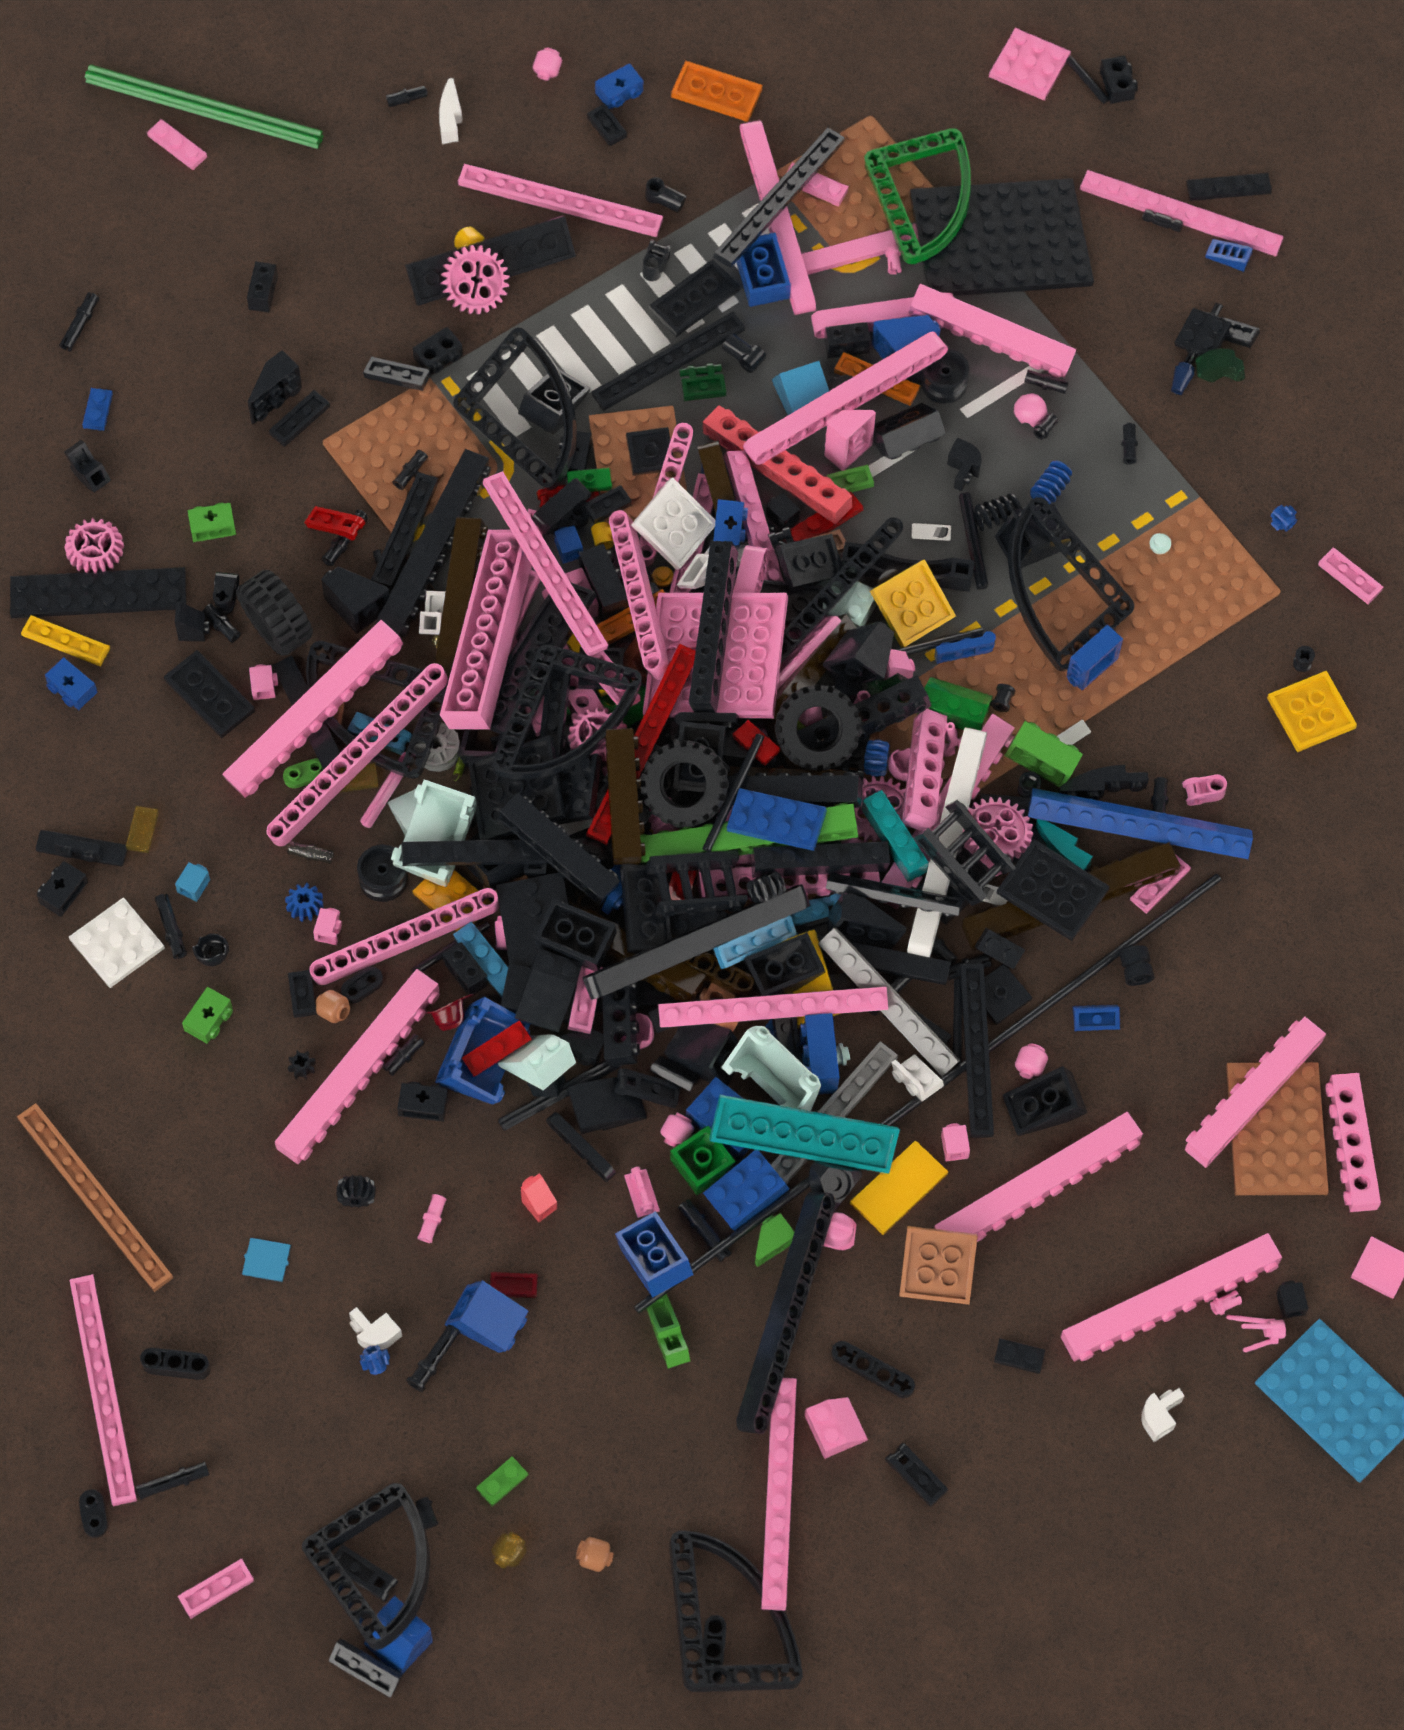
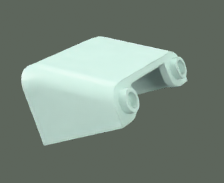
(439, 816)
(773, 1069)

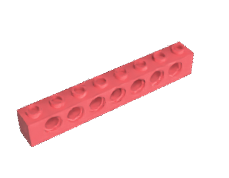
(798, 485)

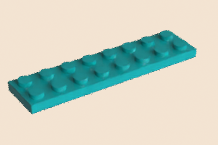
(804, 1134)

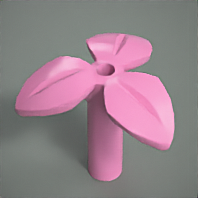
(952, 738)

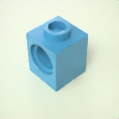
(192, 881)

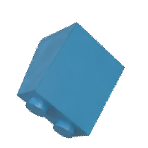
(800, 386)

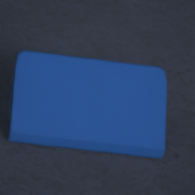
(1096, 1017)

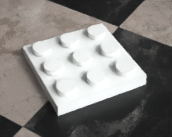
(674, 523)
(116, 942)

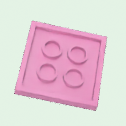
(1029, 64)

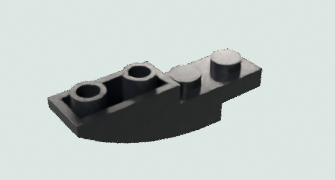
(1110, 778)

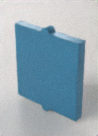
(266, 1259)

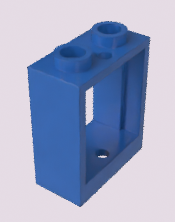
(1094, 658)

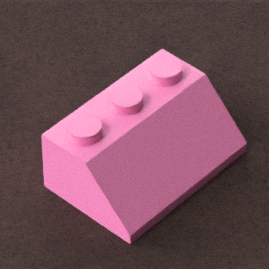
(849, 436)

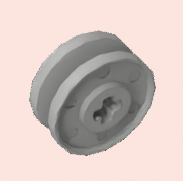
(444, 756)

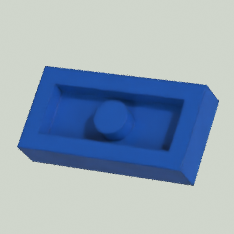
(97, 409)

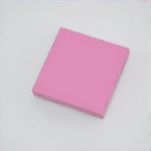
(1380, 1267)

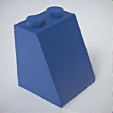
(897, 333)
(488, 1316)
(408, 1646)

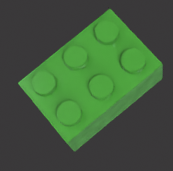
(1043, 754)

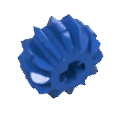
(876, 758)
(304, 909)

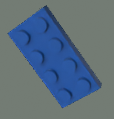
(776, 819)

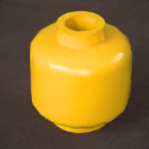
(467, 236)

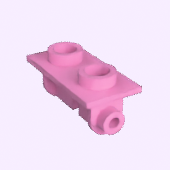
(641, 1192)

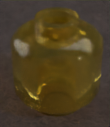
(509, 1550)

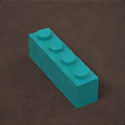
(892, 830)

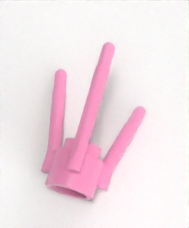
(1271, 1328)

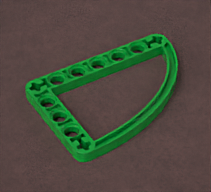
(884, 161)

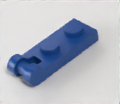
(965, 648)

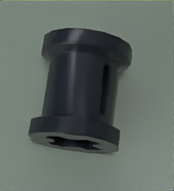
(1303, 658)
(1003, 697)

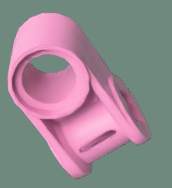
(1200, 790)

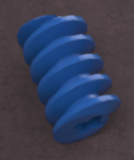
(1051, 482)

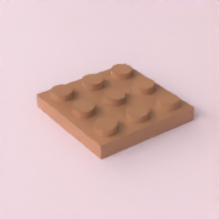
(938, 1265)

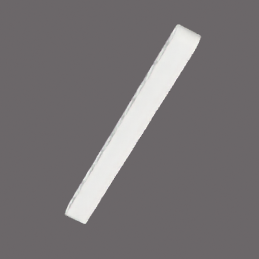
(960, 789)

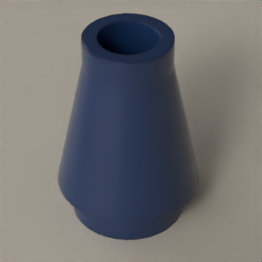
(1182, 376)

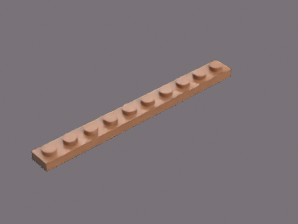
(95, 1197)

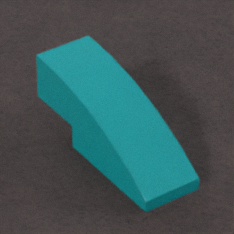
(1063, 844)

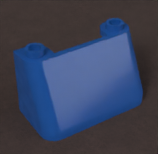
(481, 1023)

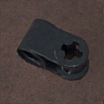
(656, 257)
(225, 589)

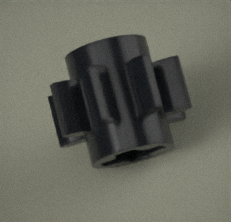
(301, 1071)

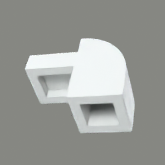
(431, 619)
(381, 1332)
(1156, 1416)

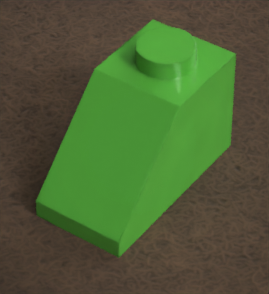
(774, 1238)

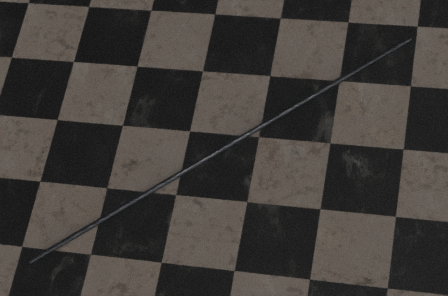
(951, 1075)

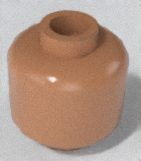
(332, 1006)
(594, 1554)

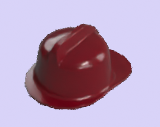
(449, 1016)

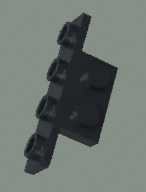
(81, 848)

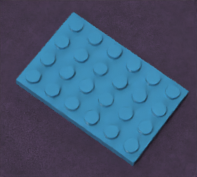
(1337, 1400)

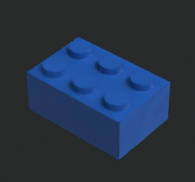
(764, 272)
(820, 1051)
(704, 1108)
(746, 1190)
(654, 1254)

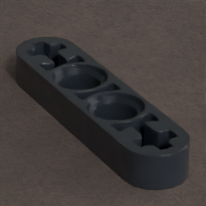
(580, 1146)
(874, 1366)

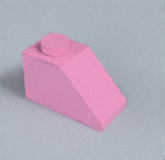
(899, 663)

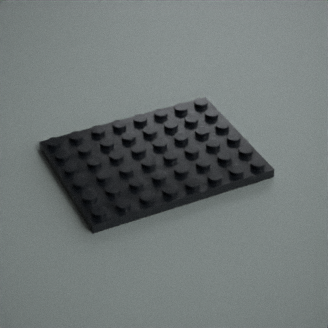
(1009, 241)

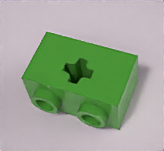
(205, 529)
(208, 1004)

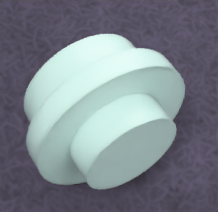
(1160, 543)
(842, 1054)

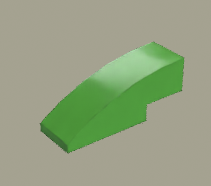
(668, 1332)

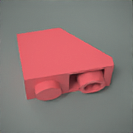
(538, 1197)

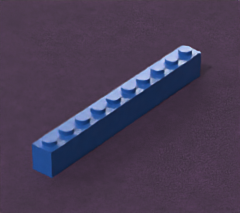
(1140, 823)

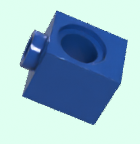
(568, 543)

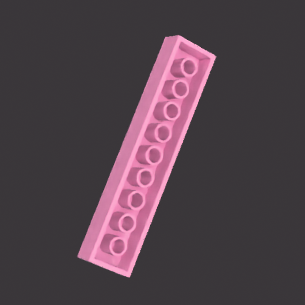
(486, 633)

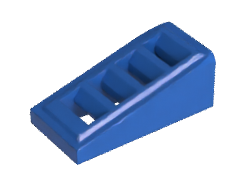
(1234, 262)

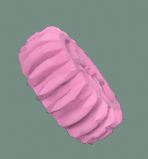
(98, 536)
(589, 722)

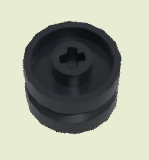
(946, 378)
(379, 876)

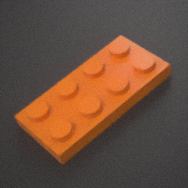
(716, 91)

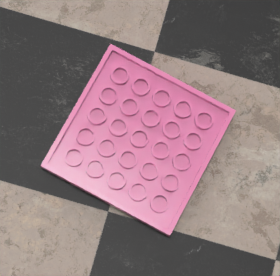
(750, 655)

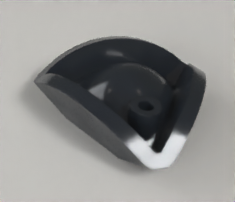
(833, 1179)

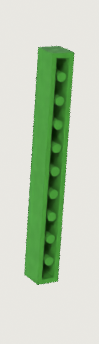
(837, 825)

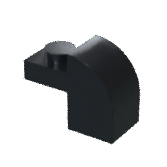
(967, 460)
(85, 467)

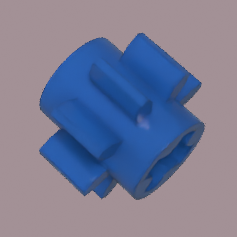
(1283, 518)
(374, 1359)

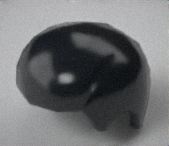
(211, 943)

